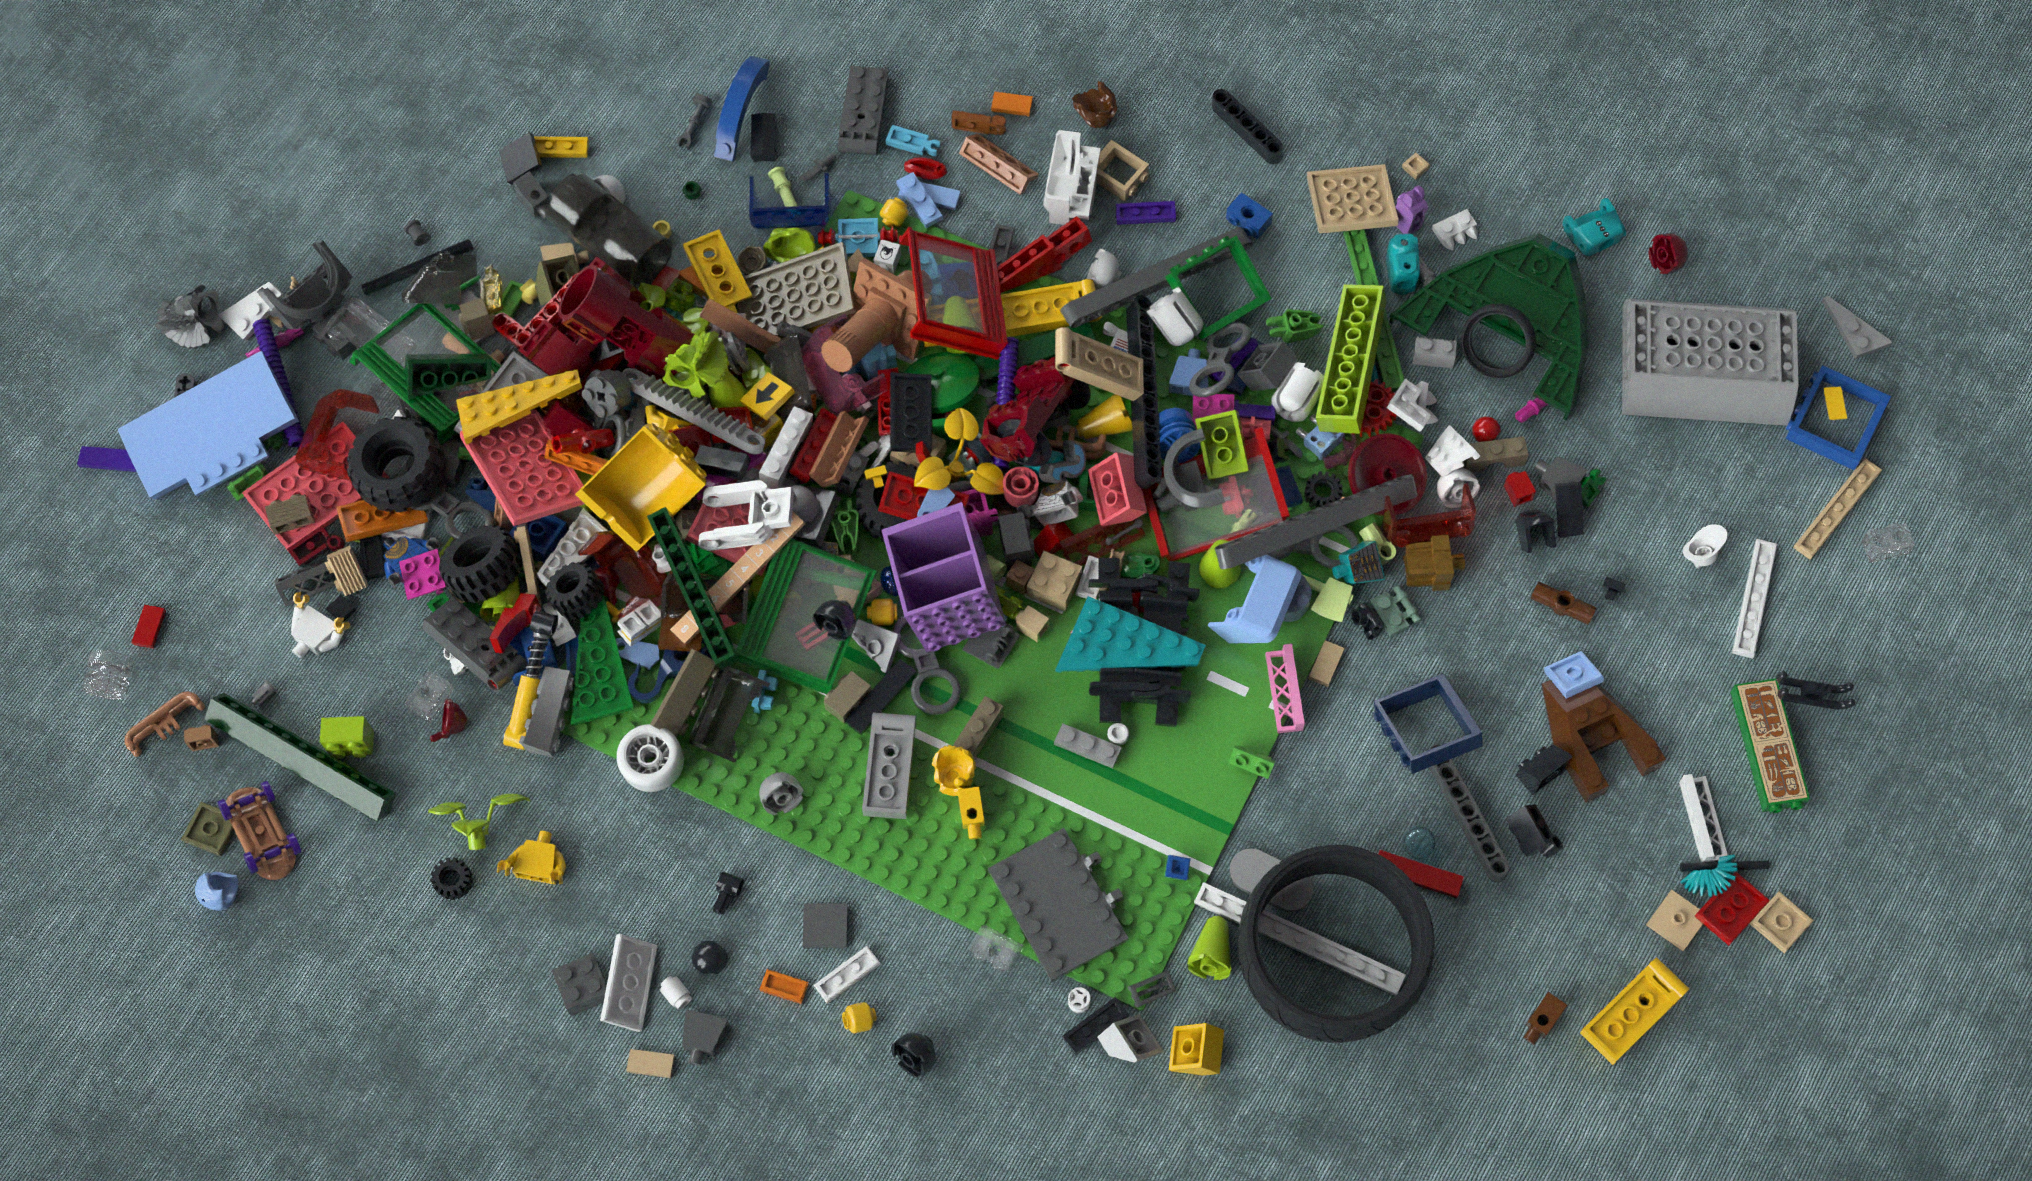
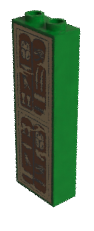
(1770, 746)

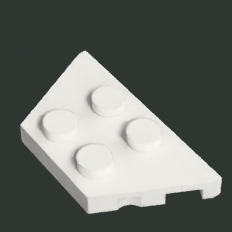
(1450, 452)

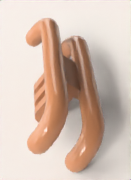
(161, 720)

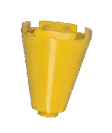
(1107, 419)

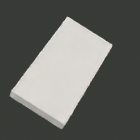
(628, 983)

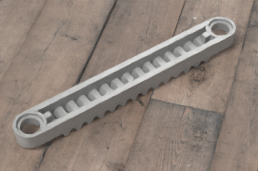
(695, 412)

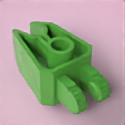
(1295, 325)
(846, 525)

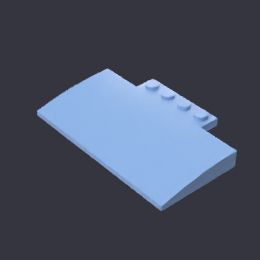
(209, 430)

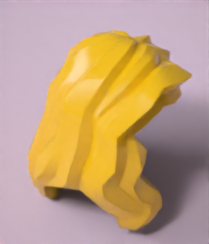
(953, 769)

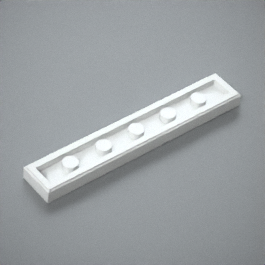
(1754, 598)

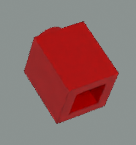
(1519, 488)

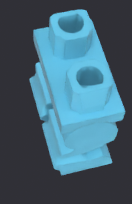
(877, 359)

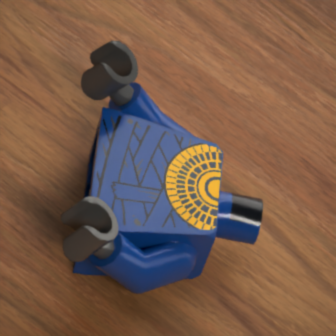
(402, 550)

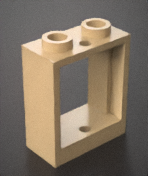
(1129, 189)

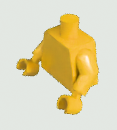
(536, 861)

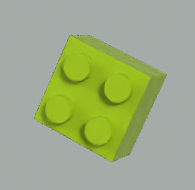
(347, 736)

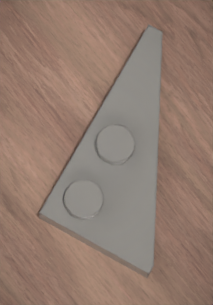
(1857, 334)
(878, 643)

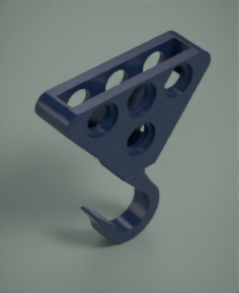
(668, 669)

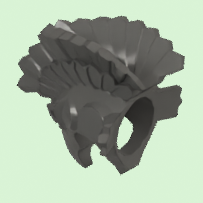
(186, 321)

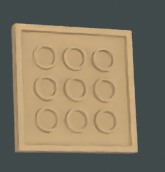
(1352, 198)

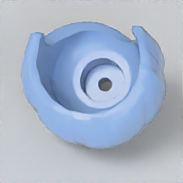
(216, 890)

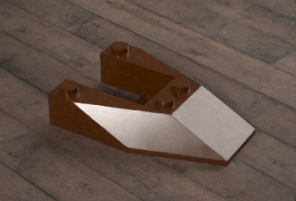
(1592, 723)

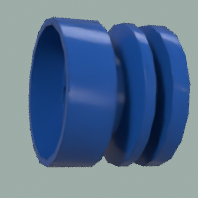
(1173, 425)

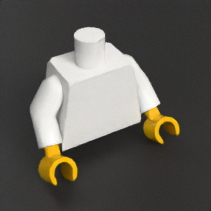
(313, 629)

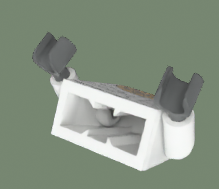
(1055, 504)

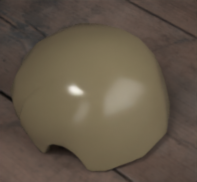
(752, 260)

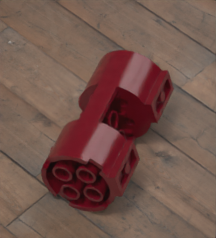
(600, 309)
(560, 349)

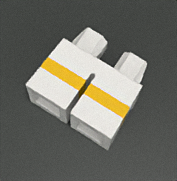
(639, 623)

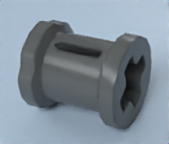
(418, 235)

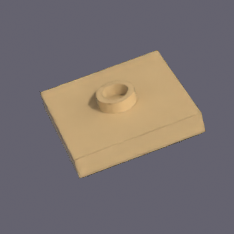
(1675, 920)
(1781, 922)

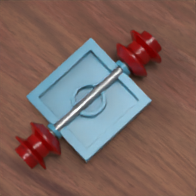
(858, 234)

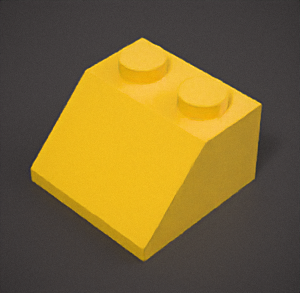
(1196, 1049)

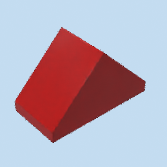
(1050, 538)

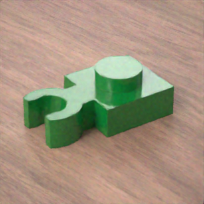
(1589, 487)

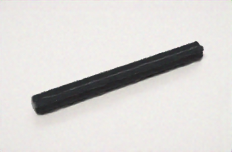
(412, 268)

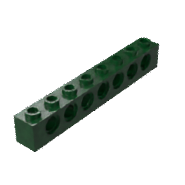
(693, 588)

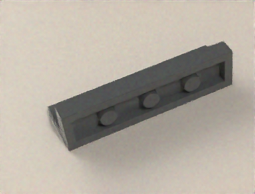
(301, 576)

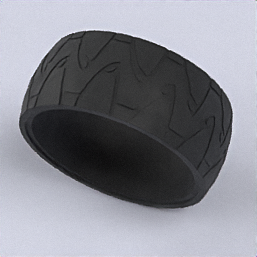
(1378, 873)

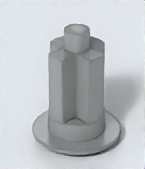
(263, 692)

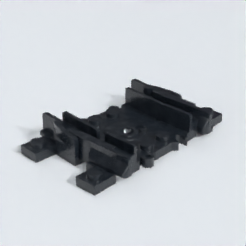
(1137, 684)

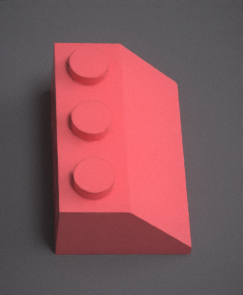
(1116, 491)

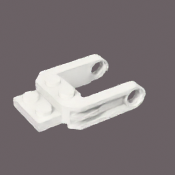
(767, 511)

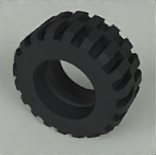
(868, 497)
(481, 563)

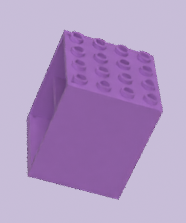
(943, 577)

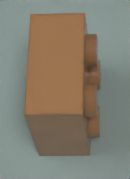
(201, 738)

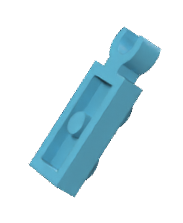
(911, 141)

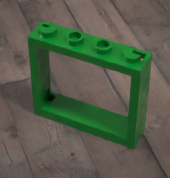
(1247, 270)

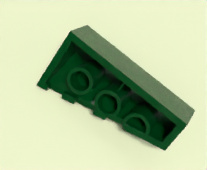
(444, 371)

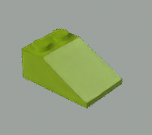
(1224, 444)

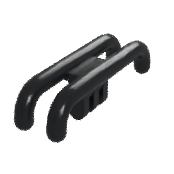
(1813, 692)

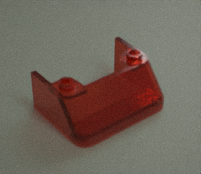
(313, 451)
(1422, 528)
(635, 569)

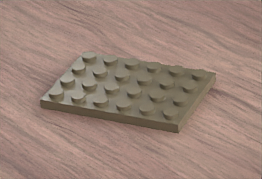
(801, 291)

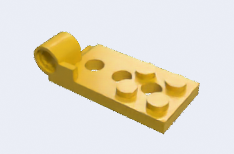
(723, 259)

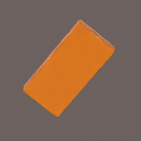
(1011, 103)
(784, 986)

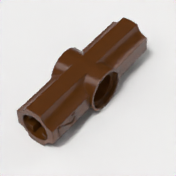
(1550, 597)

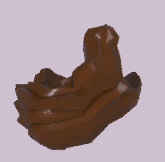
(1096, 106)

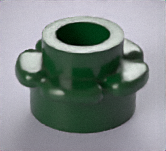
(692, 186)

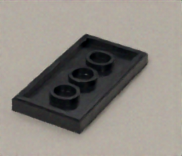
(910, 411)

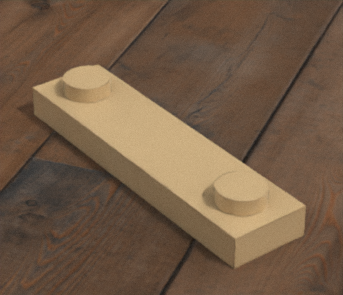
(522, 537)

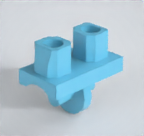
(765, 702)

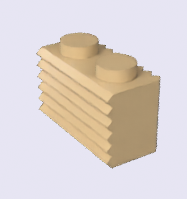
(347, 571)

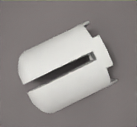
(1176, 318)
(1298, 393)

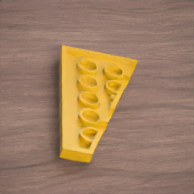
(508, 404)

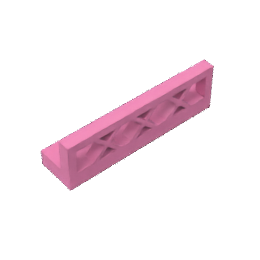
(1293, 689)

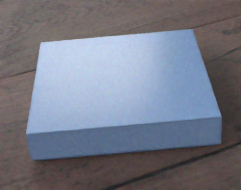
(1573, 674)

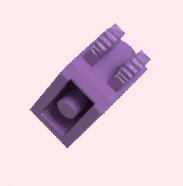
(1411, 210)

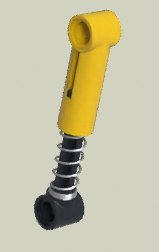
(543, 626)

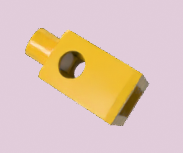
(971, 803)

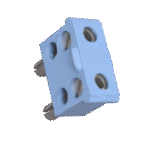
(1320, 442)

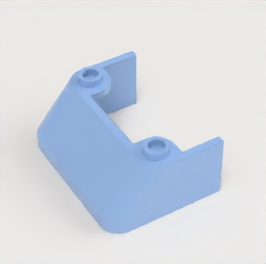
(1264, 605)

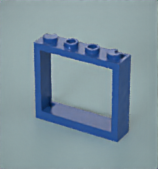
(1823, 446)

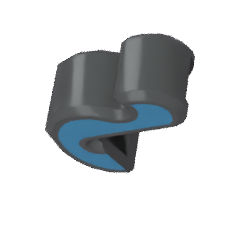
(1071, 468)

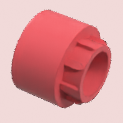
(1018, 478)

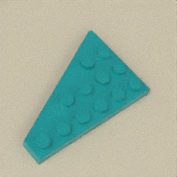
(1121, 640)

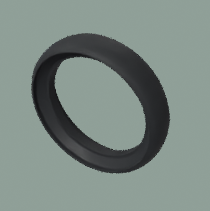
(1482, 367)

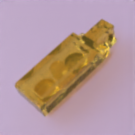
(491, 290)

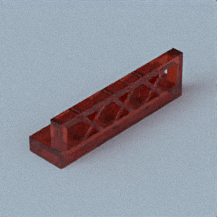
(1094, 535)

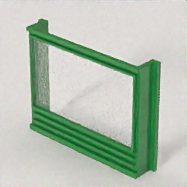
(422, 332)
(781, 625)

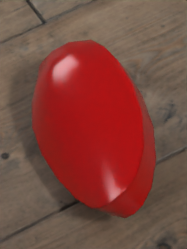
(925, 168)

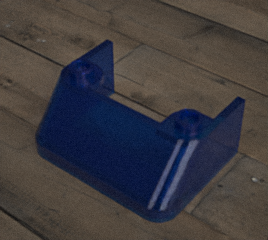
(789, 216)

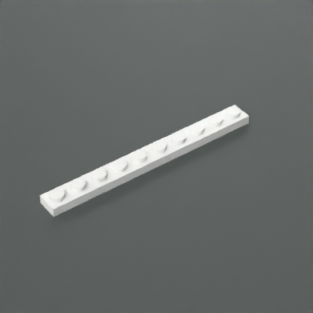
(1304, 941)

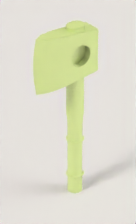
(1332, 599)

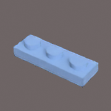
(919, 200)

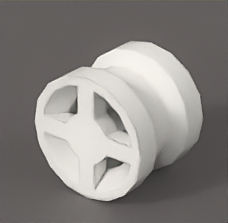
(1077, 995)

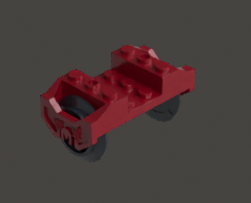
(1014, 428)

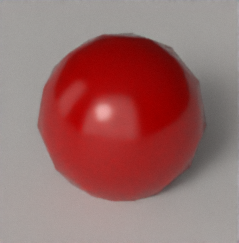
(1485, 429)

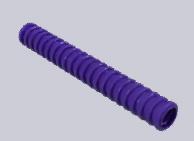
(269, 347)
(1006, 387)

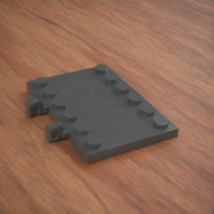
(1059, 903)

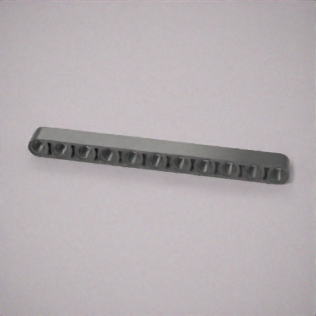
(1145, 281)
(1314, 522)

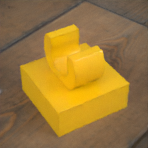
(875, 474)

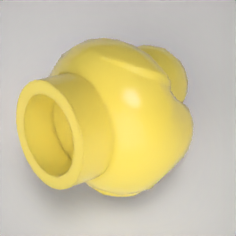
(529, 291)

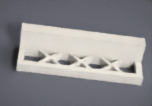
(1697, 819)

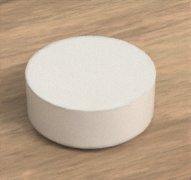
(1118, 734)

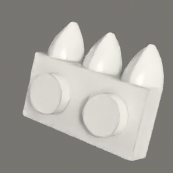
(1455, 228)

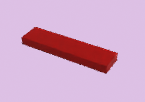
(812, 444)
(1426, 875)

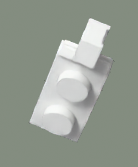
(564, 631)

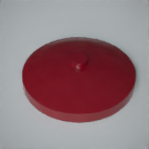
(1384, 459)

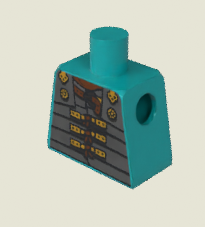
(1360, 564)

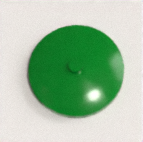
(953, 379)

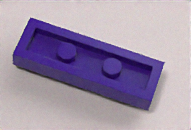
(1145, 212)

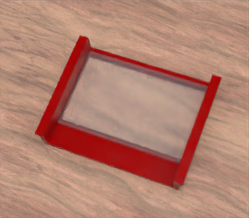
(956, 295)
(1250, 504)

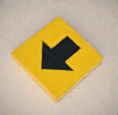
(767, 396)

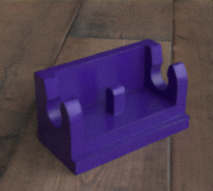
(1259, 411)

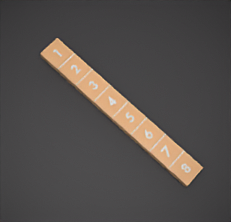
(740, 575)

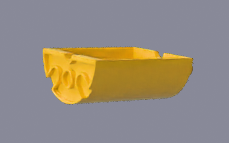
(641, 479)

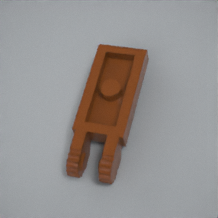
(978, 123)

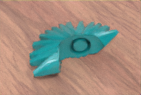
(1712, 878)

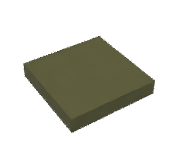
(208, 830)

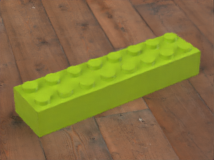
(1351, 359)

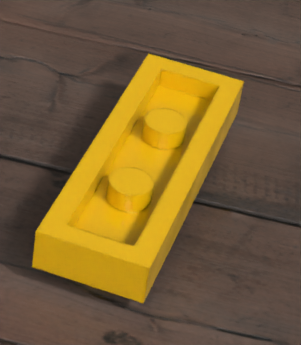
(562, 147)

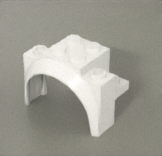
(1071, 179)

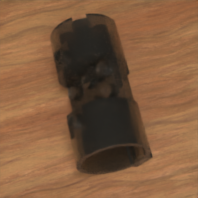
(608, 229)

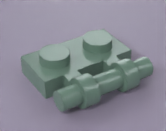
(1389, 613)

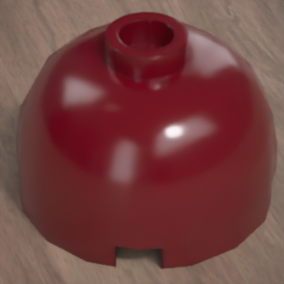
(1668, 253)

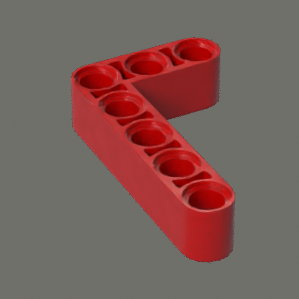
(516, 333)

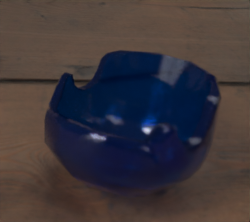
(888, 582)

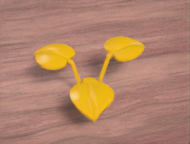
(936, 476)

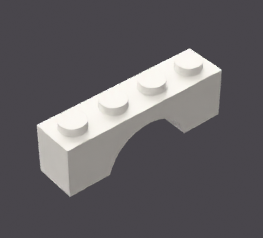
(792, 434)

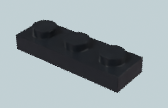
(1090, 1028)

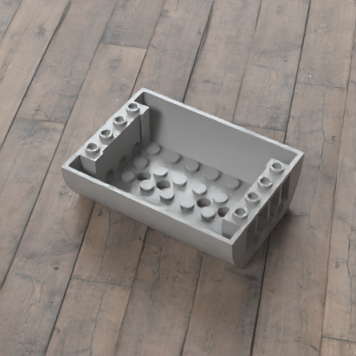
(1712, 377)

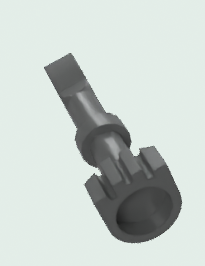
(701, 102)

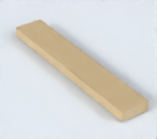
(1837, 508)

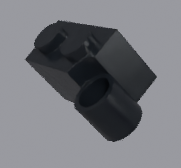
(1533, 832)

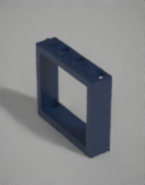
(1416, 693)

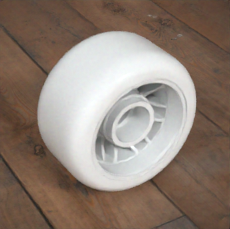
(640, 746)

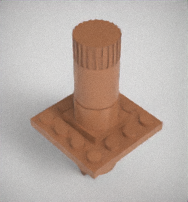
(883, 314)

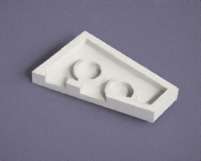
(247, 311)

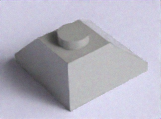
(1130, 1040)

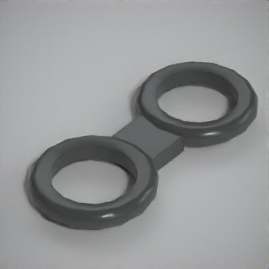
(1219, 360)
(606, 422)
(451, 507)
(1311, 547)
(927, 667)

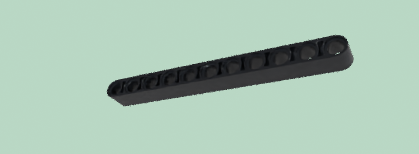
(1145, 408)

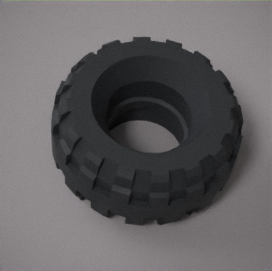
(382, 444)

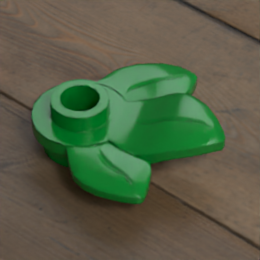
(1137, 565)

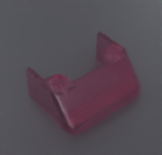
(837, 392)

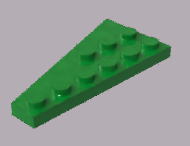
(599, 673)

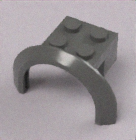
(1185, 479)

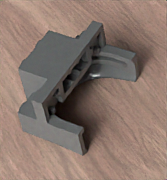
(312, 295)

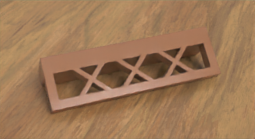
(997, 163)
(740, 326)
(838, 449)

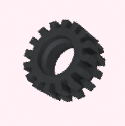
(1322, 480)
(457, 889)

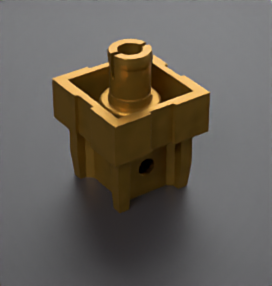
(1432, 563)

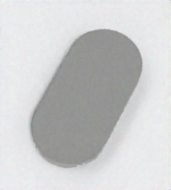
(1249, 868)

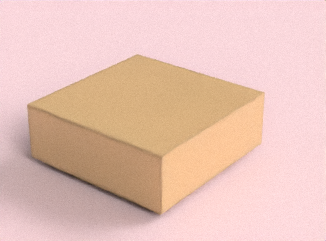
(1415, 166)

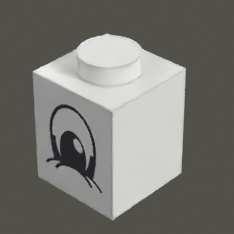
(888, 256)

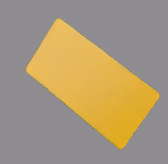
(1835, 403)

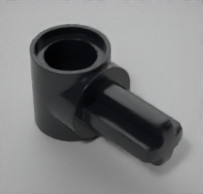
(728, 887)

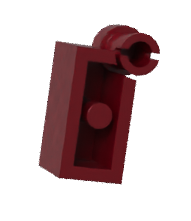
(315, 545)

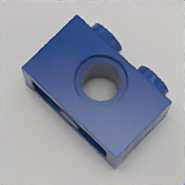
(1245, 206)

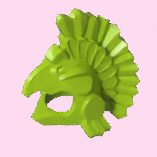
(704, 361)

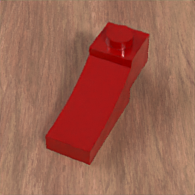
(513, 621)

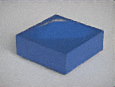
(1177, 867)

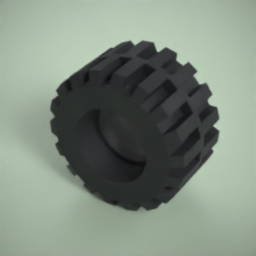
(575, 590)

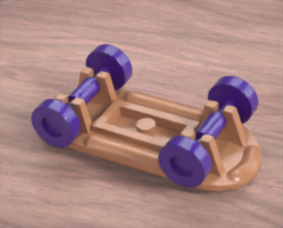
(260, 832)

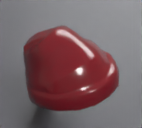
(610, 581)
(452, 722)

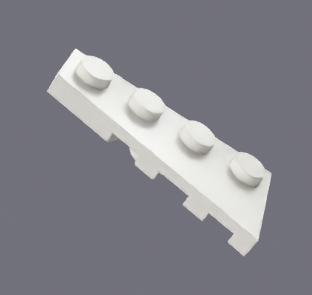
(567, 548)

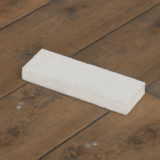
(847, 974)

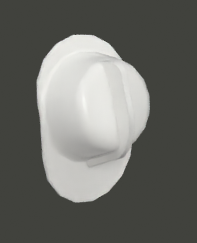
(1705, 545)

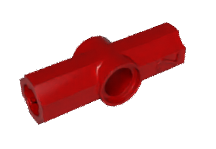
(582, 441)

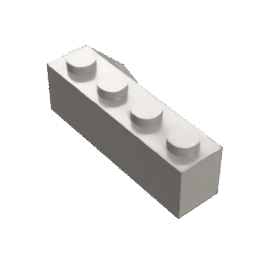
(548, 712)

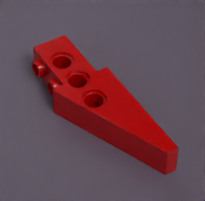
(1043, 255)

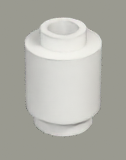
(675, 992)

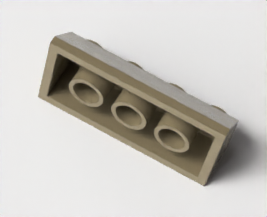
(685, 693)

